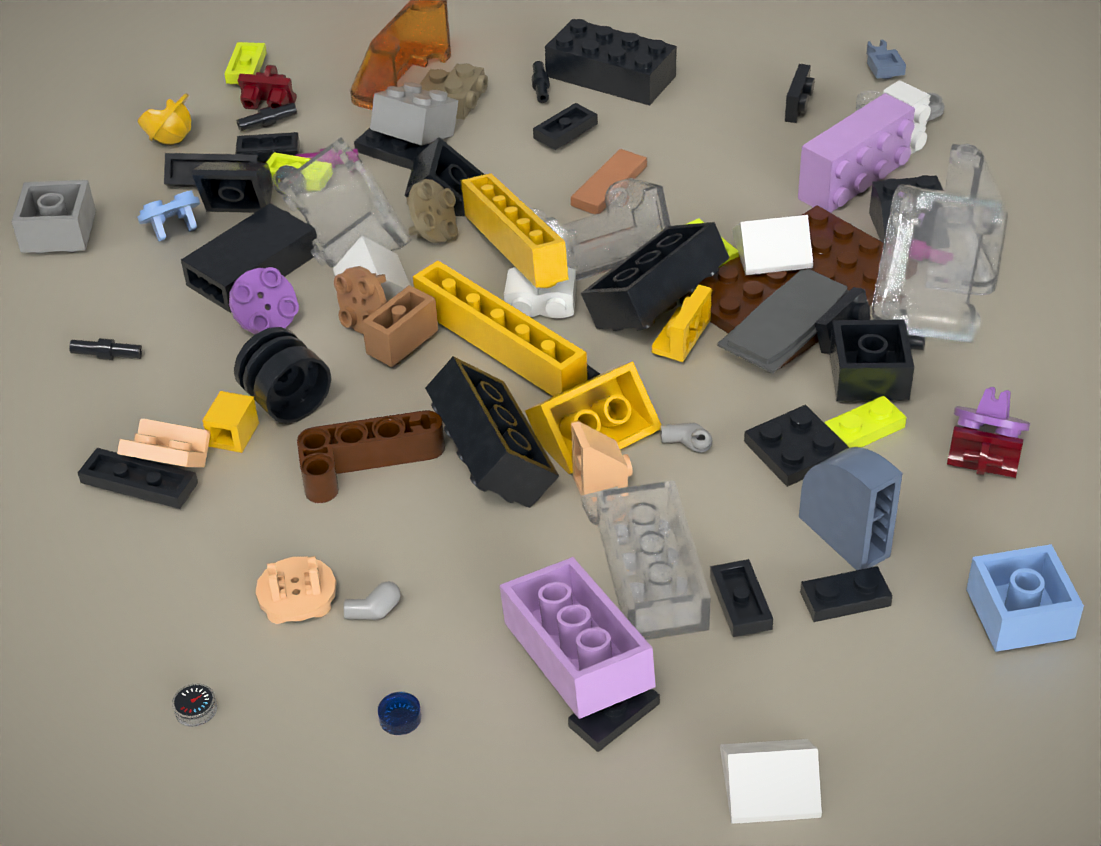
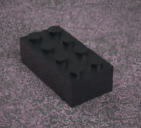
(611, 61)
(655, 276)
(491, 433)

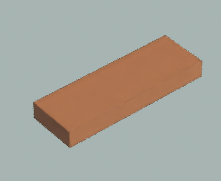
(620, 166)

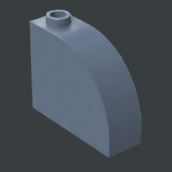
(853, 504)

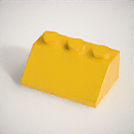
(609, 403)

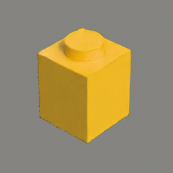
(231, 421)

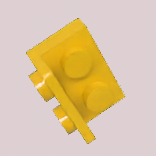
(685, 326)

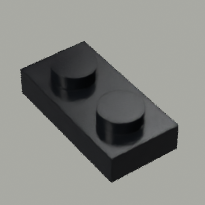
(798, 93)
(565, 126)
(850, 307)
(846, 594)
(741, 598)

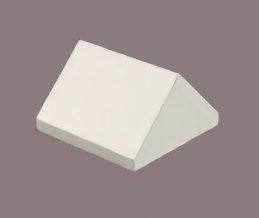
(774, 244)
(377, 260)
(772, 780)

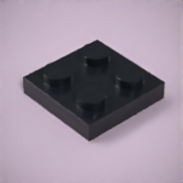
(793, 443)

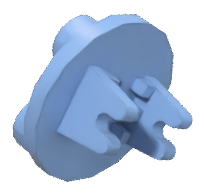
(157, 212)

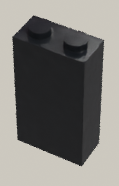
(260, 241)

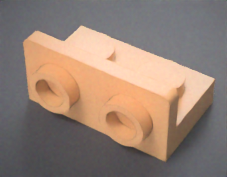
(167, 444)

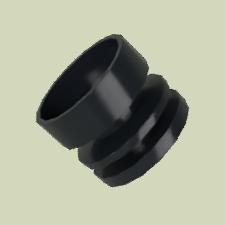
(282, 374)

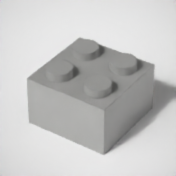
(414, 113)
(54, 216)

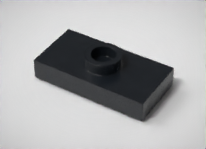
(266, 144)
(609, 723)

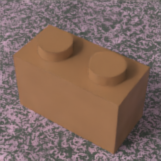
(400, 325)

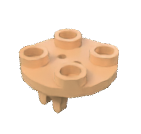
(278, 590)

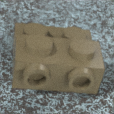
(462, 83)

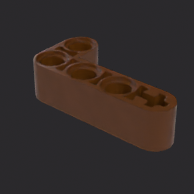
(364, 446)

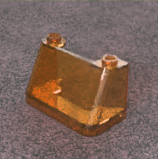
(407, 40)

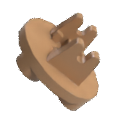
(358, 295)

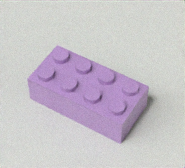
(855, 153)
(578, 637)

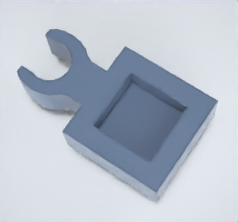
(884, 62)

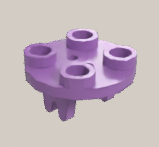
(276, 294)
(992, 412)

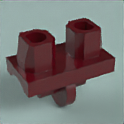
(266, 86)
(985, 451)

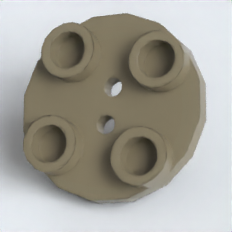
(432, 211)

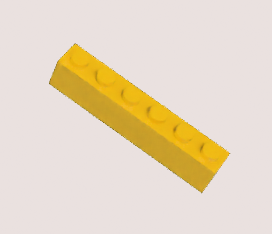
(515, 230)
(503, 330)

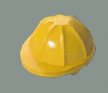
(167, 125)

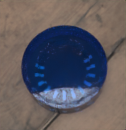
(399, 713)

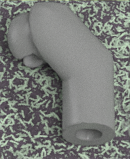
(689, 434)
(376, 605)

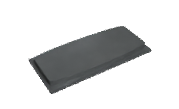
(784, 320)

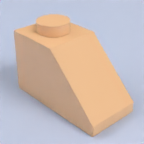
(597, 460)

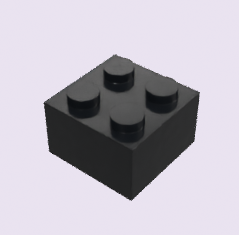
(871, 360)

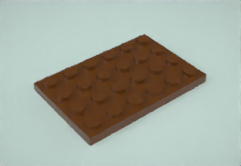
(837, 252)

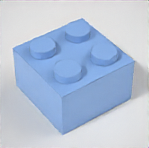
(1024, 597)

